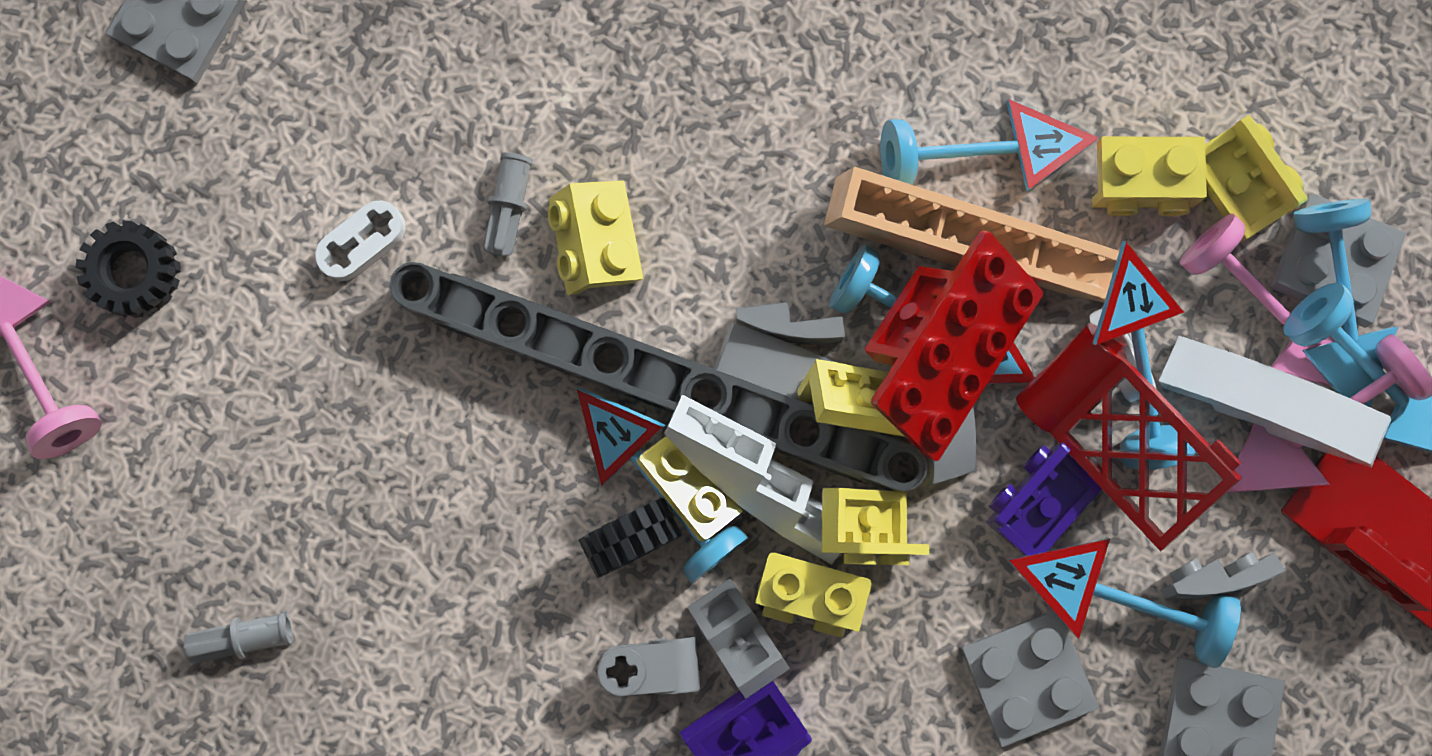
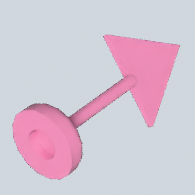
(1216, 247)
(60, 428)
(1282, 464)

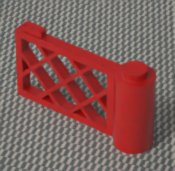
(1083, 379)

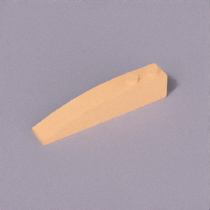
(945, 228)

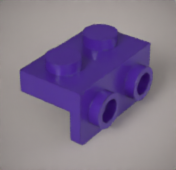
(1043, 502)
(748, 727)

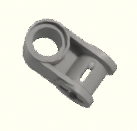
(661, 667)

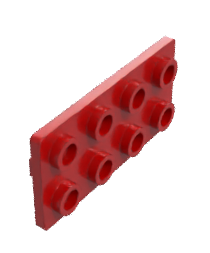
(949, 340)
(1374, 526)

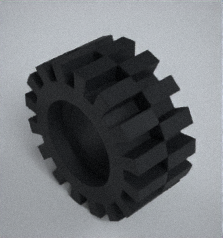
(104, 252)
(630, 537)

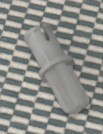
(507, 204)
(238, 638)

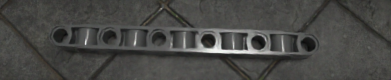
(648, 373)

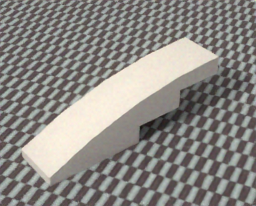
(1276, 401)
(743, 469)

